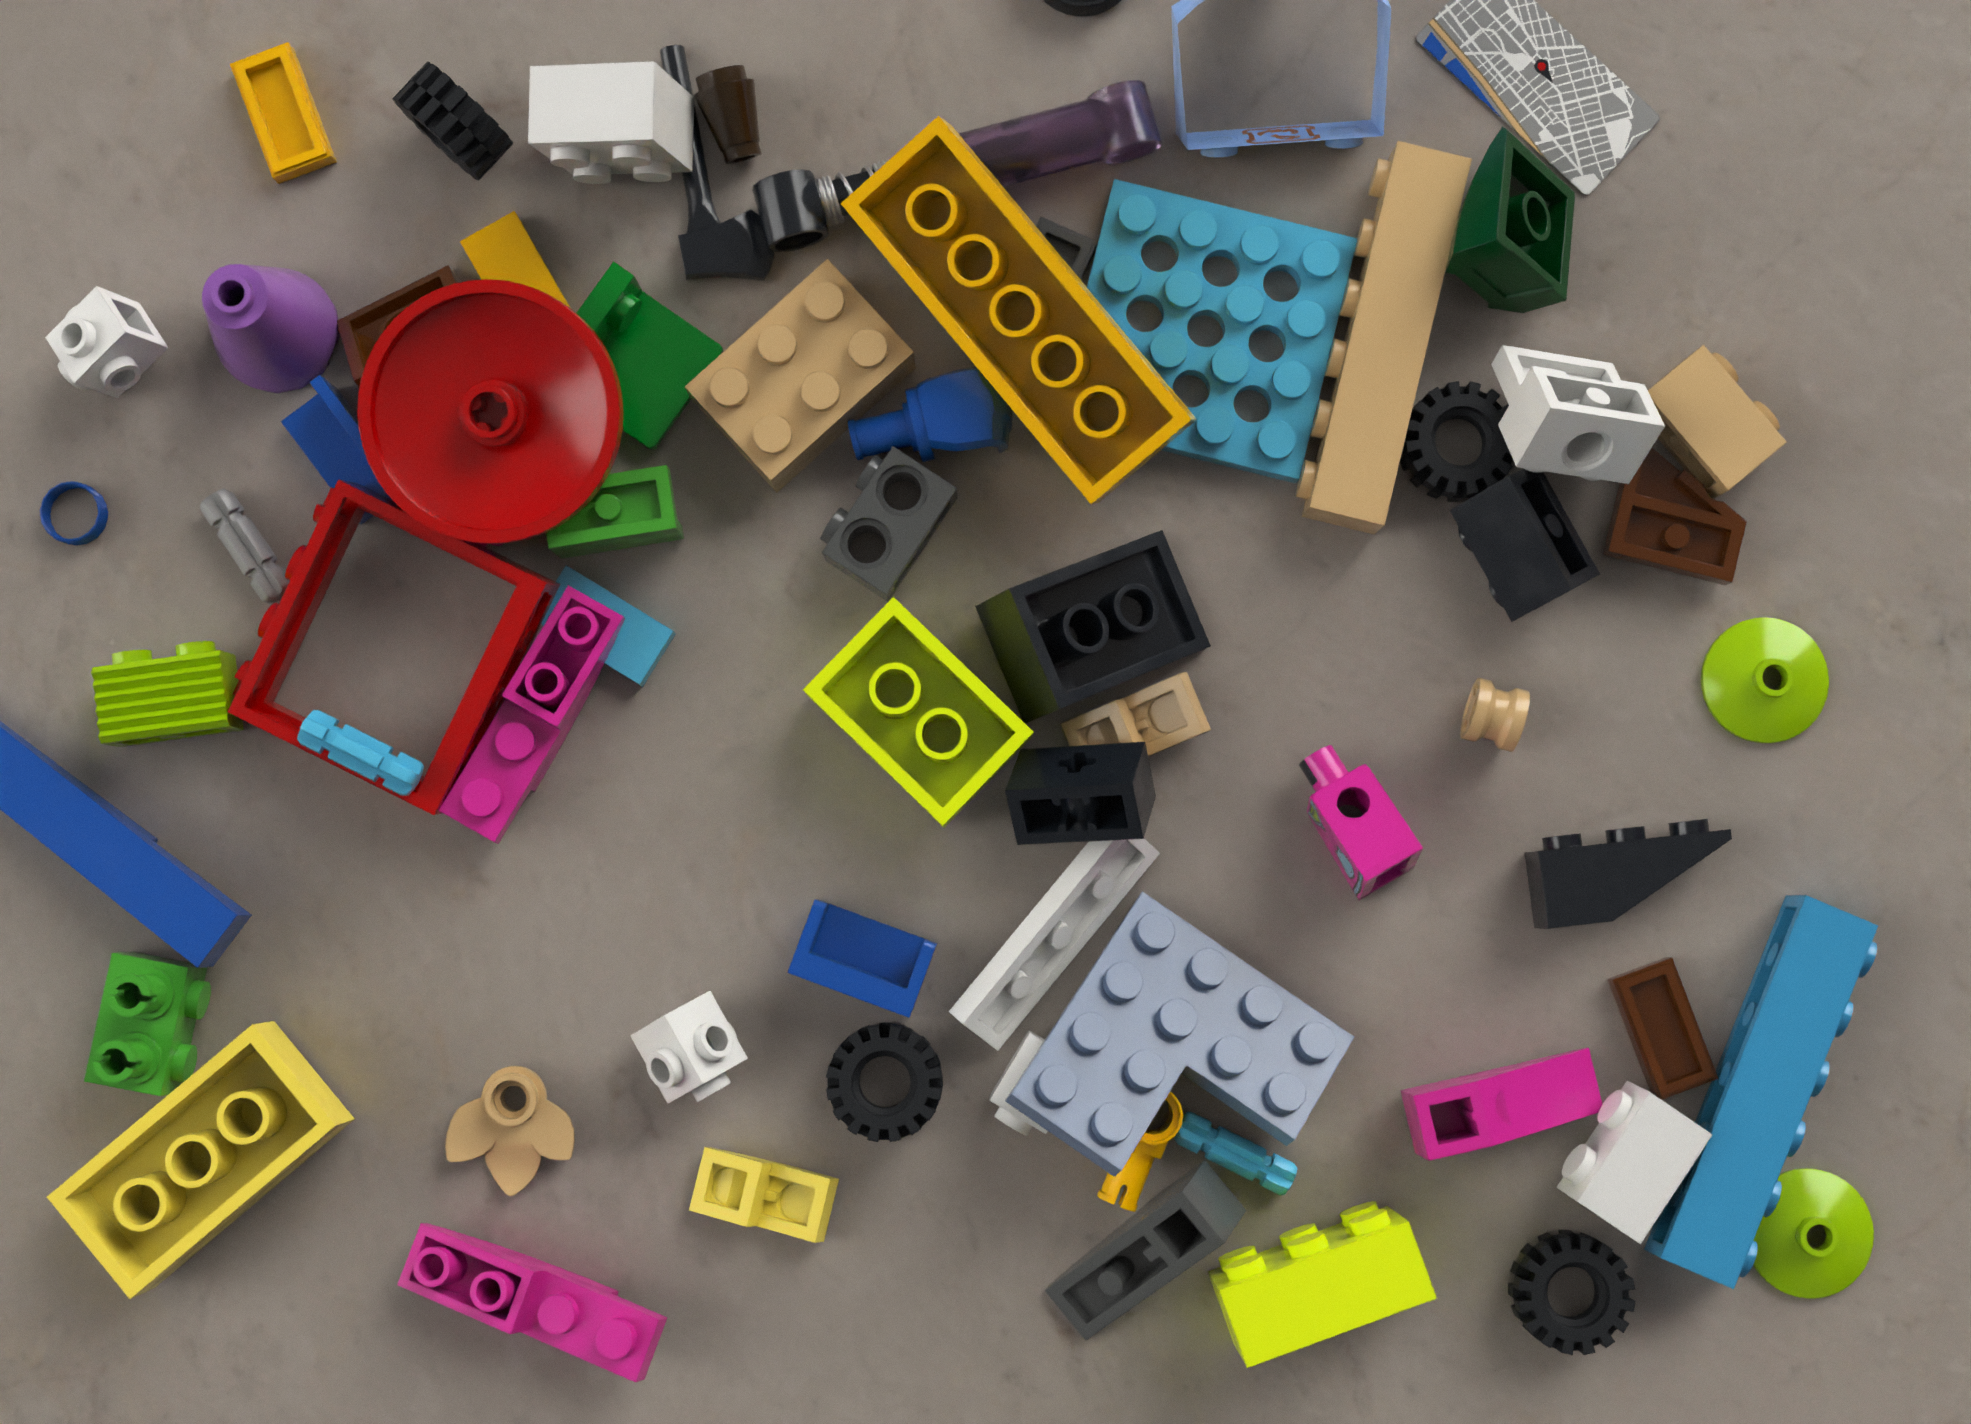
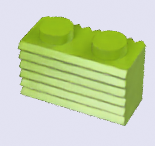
(167, 696)

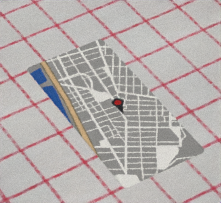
(1541, 84)

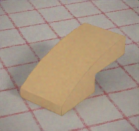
(1155, 715)

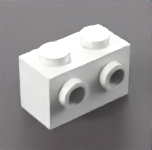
(1633, 1160)

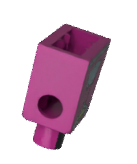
(1366, 848)

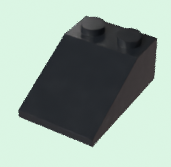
(1092, 625)

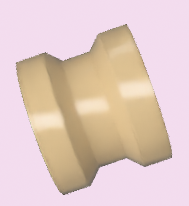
(1495, 715)

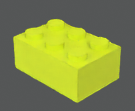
(918, 712)
(1320, 1282)

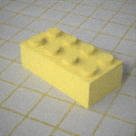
(200, 1158)

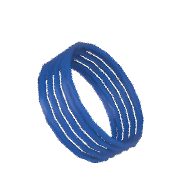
(50, 498)

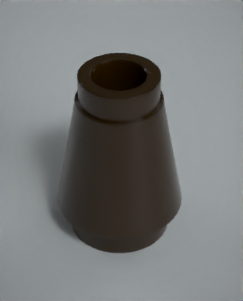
(730, 111)

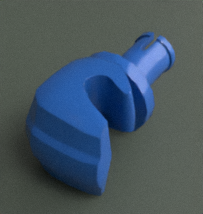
(942, 413)

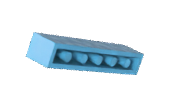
(1764, 1087)

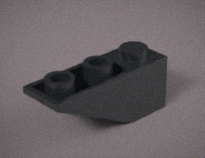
(1605, 880)

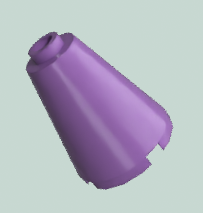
(270, 325)

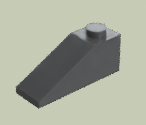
(1148, 1250)

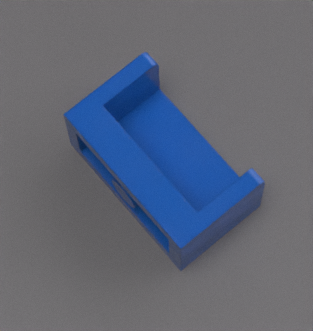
(862, 958)

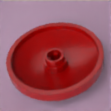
(490, 411)

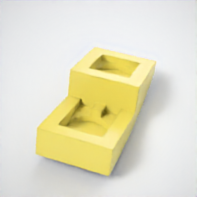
(764, 1194)

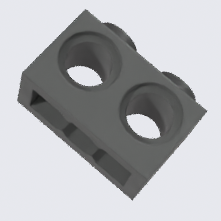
(902, 530)

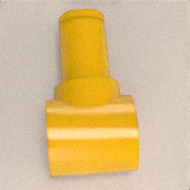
(1140, 1162)

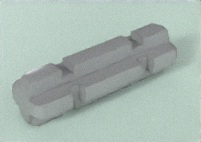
(245, 545)

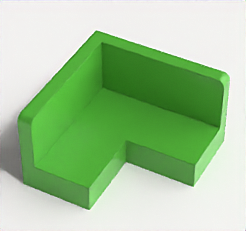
(625, 513)

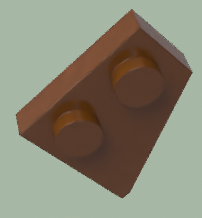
(1674, 524)

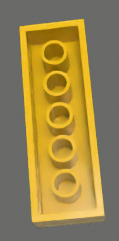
(1018, 310)

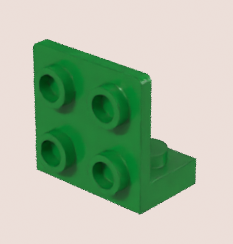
(650, 350)

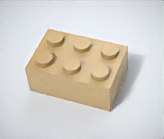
(801, 375)

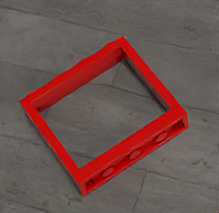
(310, 576)

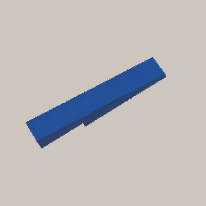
(115, 854)

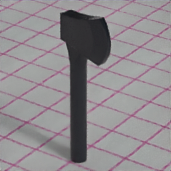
(710, 247)

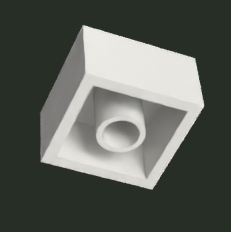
(611, 120)

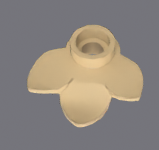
(510, 1137)

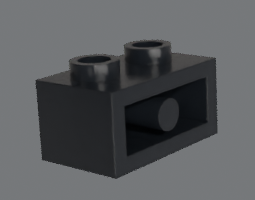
(1524, 542)

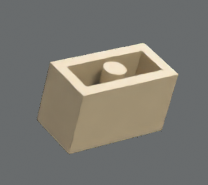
(1713, 422)

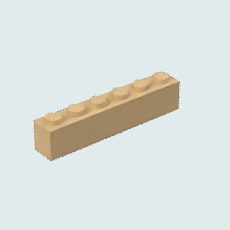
(1385, 337)

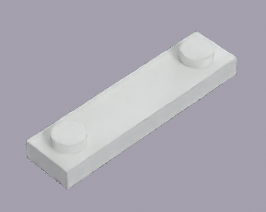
(1051, 937)

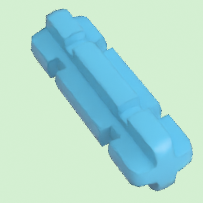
(360, 752)
(1236, 1153)

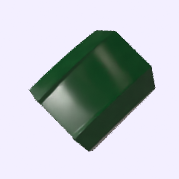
(1514, 230)

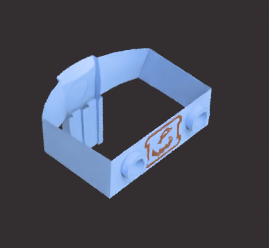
(1336, 134)

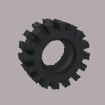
(453, 120)
(1421, 452)
(873, 1120)
(1609, 1300)

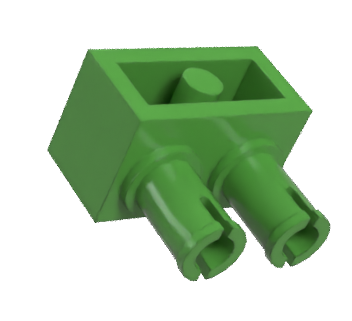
(147, 1023)

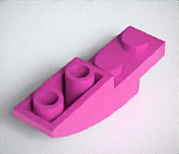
(535, 715)
(534, 1299)

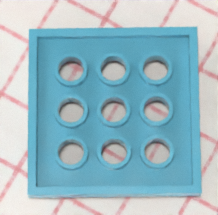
(1256, 247)

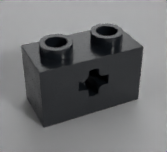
(1081, 793)

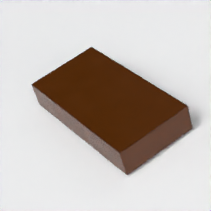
(1662, 1028)

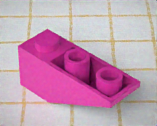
(1500, 1104)

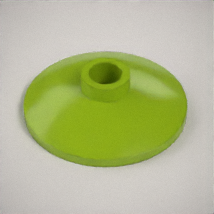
(1735, 684)
(1783, 1251)

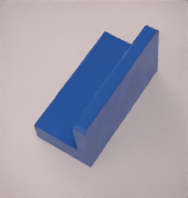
(331, 438)

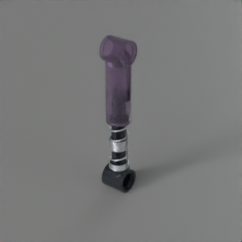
(1107, 127)

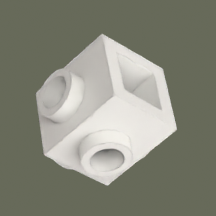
(105, 343)
(690, 1049)

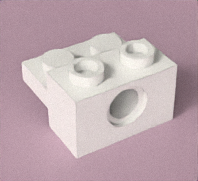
(1574, 415)

